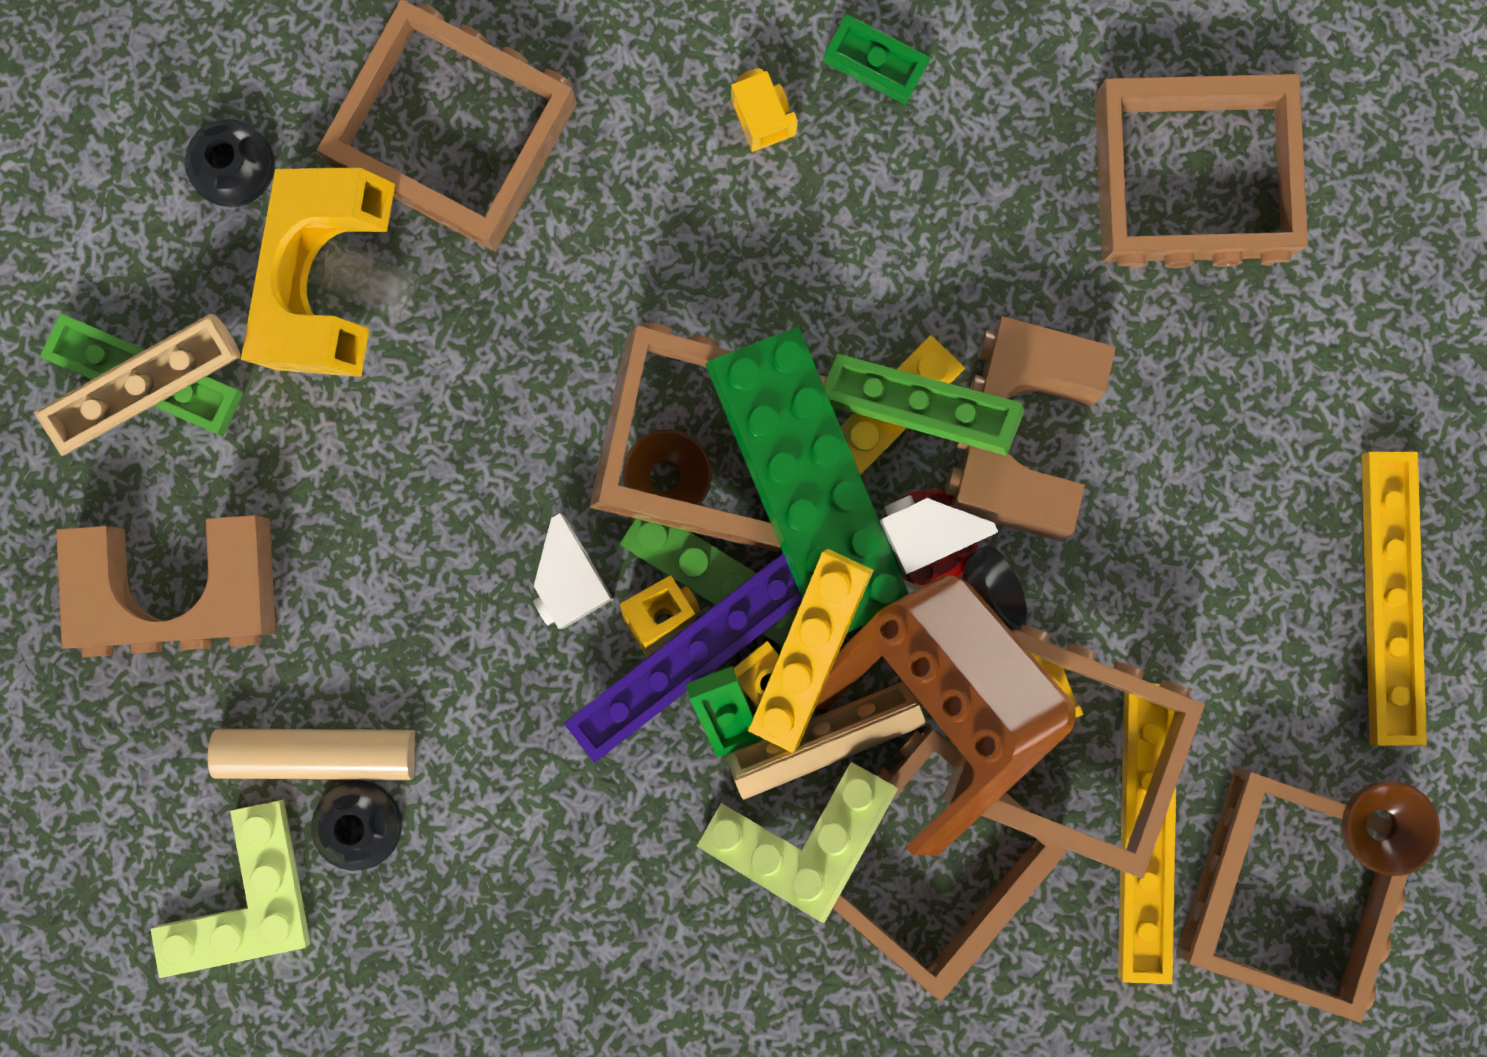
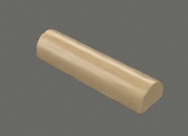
(138, 384)
(828, 740)
(312, 754)

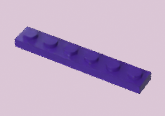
(685, 658)

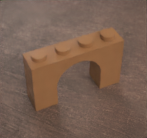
(1021, 361)
(102, 613)

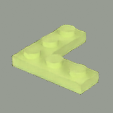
(818, 872)
(274, 900)

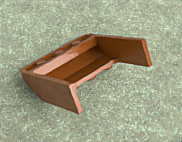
(972, 682)

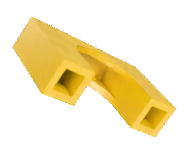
(302, 215)

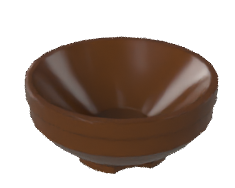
(678, 450)
(1412, 833)

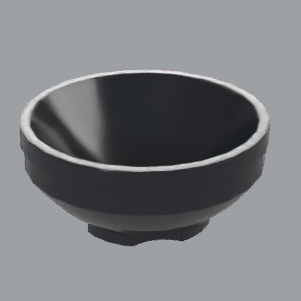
(241, 180)
(997, 584)
(379, 816)

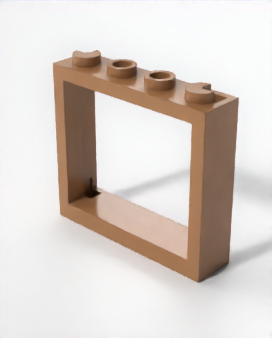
(511, 64)
(1201, 94)
(650, 507)
(1164, 778)
(1219, 881)
(987, 919)

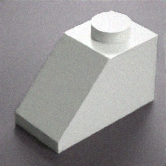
(929, 531)
(567, 578)

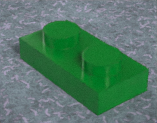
(876, 59)
(723, 711)

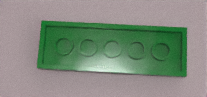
(803, 465)

